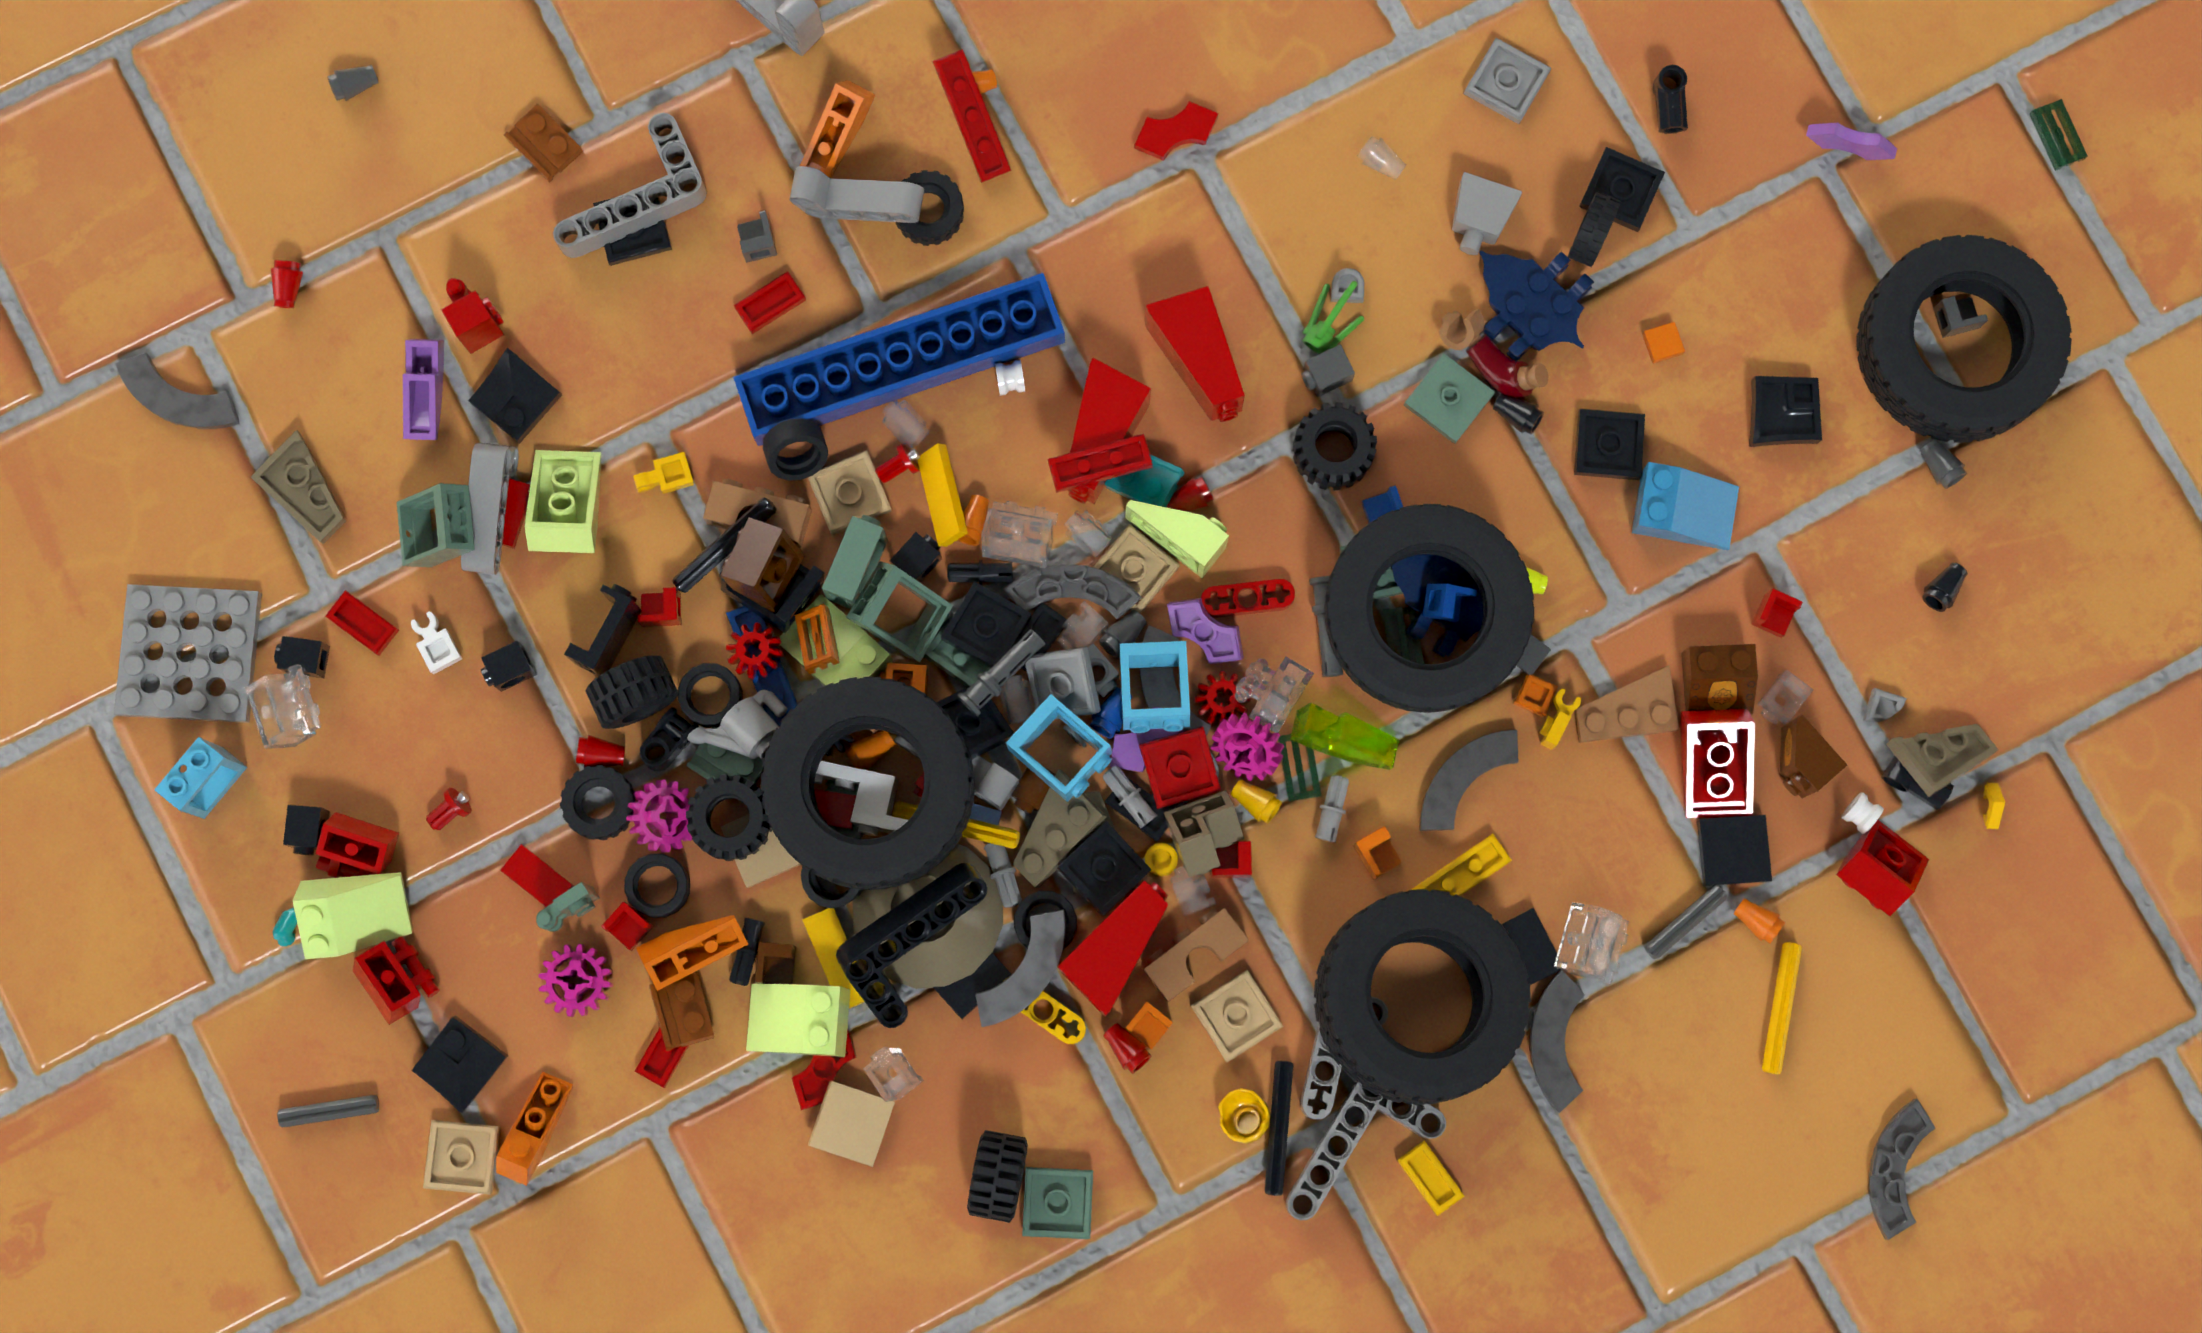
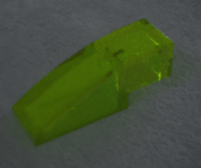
(1344, 737)

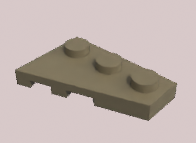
(300, 488)
(1942, 756)
(1056, 833)

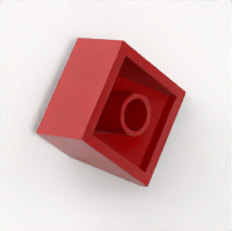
(1883, 868)

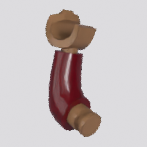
(1504, 374)

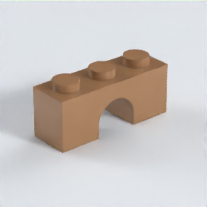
(731, 501)
(1216, 933)

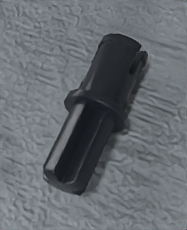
(980, 572)
(746, 955)

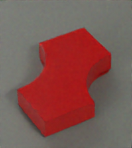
(1161, 136)
(814, 1080)

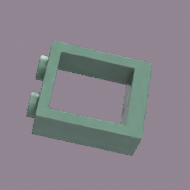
(452, 523)
(855, 560)
(874, 598)

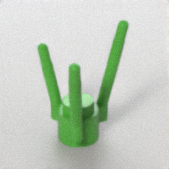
(1320, 336)

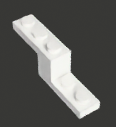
(873, 799)

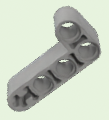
(855, 199)
(488, 499)
(991, 782)
(1321, 1053)

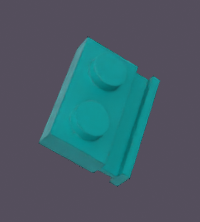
(1149, 485)

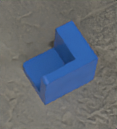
(1382, 504)
(1444, 601)

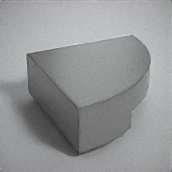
(1882, 705)

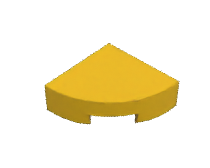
(1996, 805)

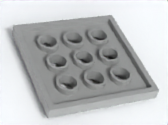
(177, 603)

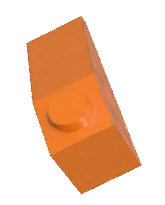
(837, 126)
(690, 949)

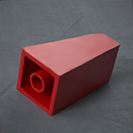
(1197, 348)
(1108, 412)
(1113, 949)

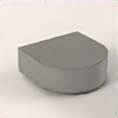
(1341, 282)

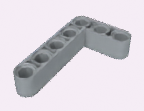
(792, 21)
(640, 198)
(1351, 1136)

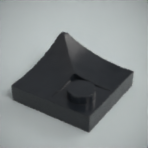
(514, 396)
(1785, 411)
(459, 1063)

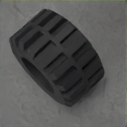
(1338, 420)
(631, 692)
(700, 818)
(997, 1176)

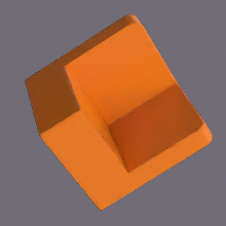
(1377, 852)
(1149, 1025)

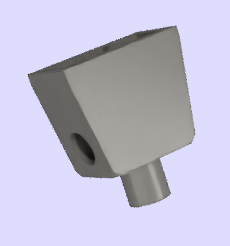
(1482, 211)

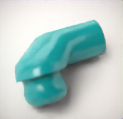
(284, 928)

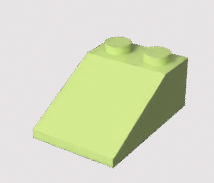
(563, 502)
(1183, 534)
(857, 651)
(350, 913)
(798, 1019)

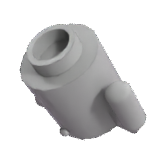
(745, 726)

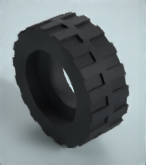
(952, 216)
(1594, 229)
(573, 797)

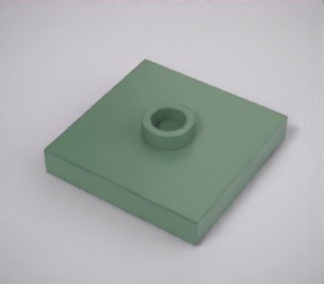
(1449, 398)
(1057, 1203)

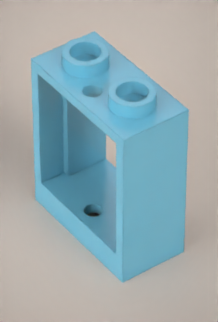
(1149, 656)
(1034, 727)
(204, 783)

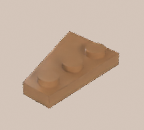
(1631, 711)

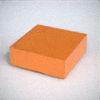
(1663, 342)
(1535, 695)

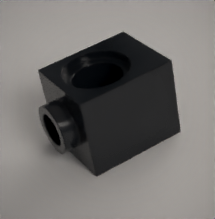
(917, 556)
(308, 653)
(507, 666)
(304, 828)

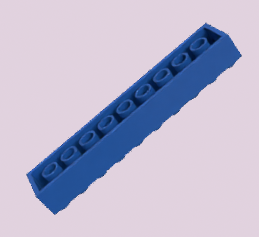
(903, 357)

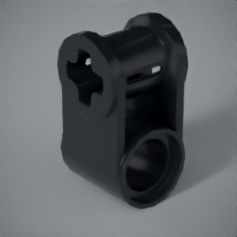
(668, 738)

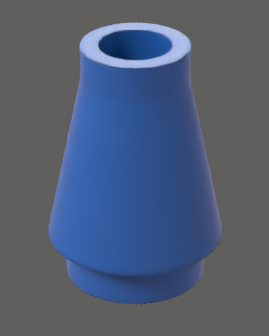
(1110, 718)

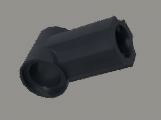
(1671, 102)
(1900, 779)

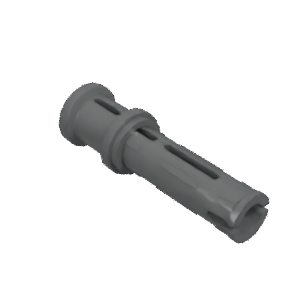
(1330, 664)
(990, 682)

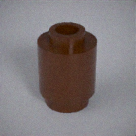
(1030, 791)

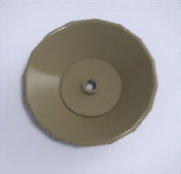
(953, 950)

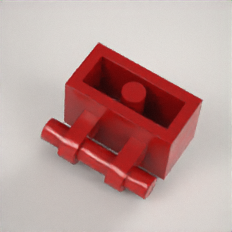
(471, 317)
(354, 847)
(387, 981)

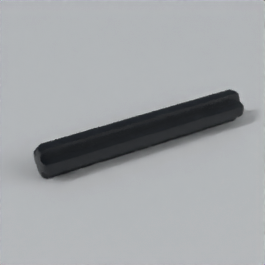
(720, 547)
(1279, 1128)

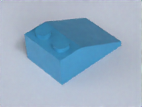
(1685, 506)

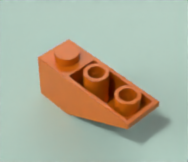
(533, 1129)

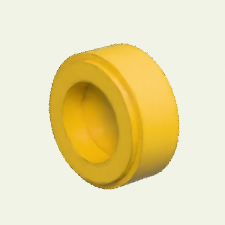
(1161, 859)

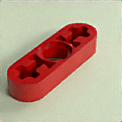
(1272, 603)

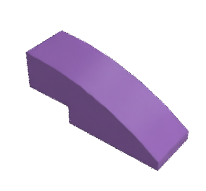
(422, 388)

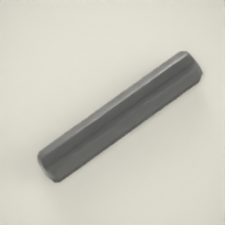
(1686, 922)
(328, 1111)

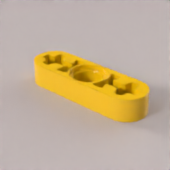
(1068, 1017)

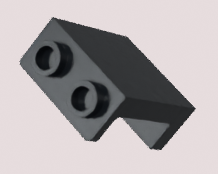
(800, 593)
(611, 635)

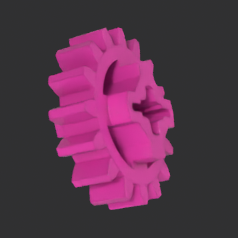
(1247, 747)
(662, 801)
(576, 966)

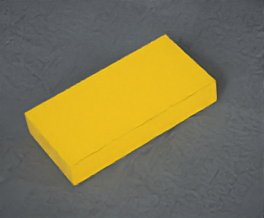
(1430, 1178)

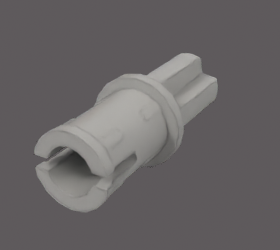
(1129, 796)
(1332, 809)
(1003, 875)

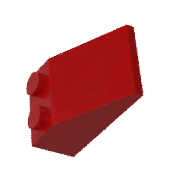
(1717, 762)

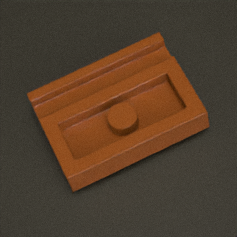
(543, 142)
(682, 1012)

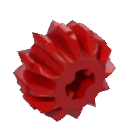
(742, 655)
(1211, 696)

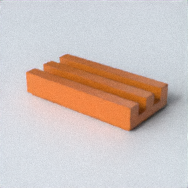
(832, 654)

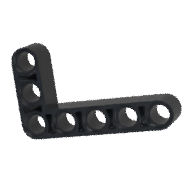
(903, 937)

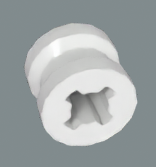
(1010, 377)
(1862, 812)

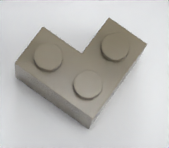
(1201, 829)

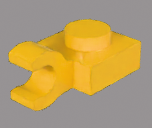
(670, 473)
(1554, 727)

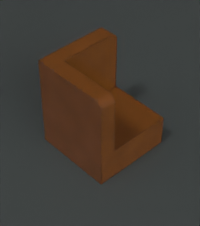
(775, 963)

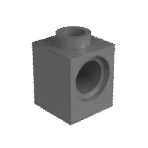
(1327, 371)
(1108, 683)

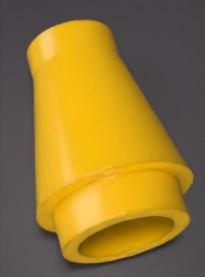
(1257, 801)

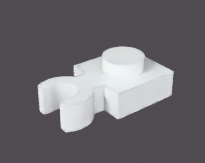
(437, 647)

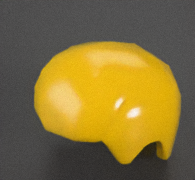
(1243, 1116)

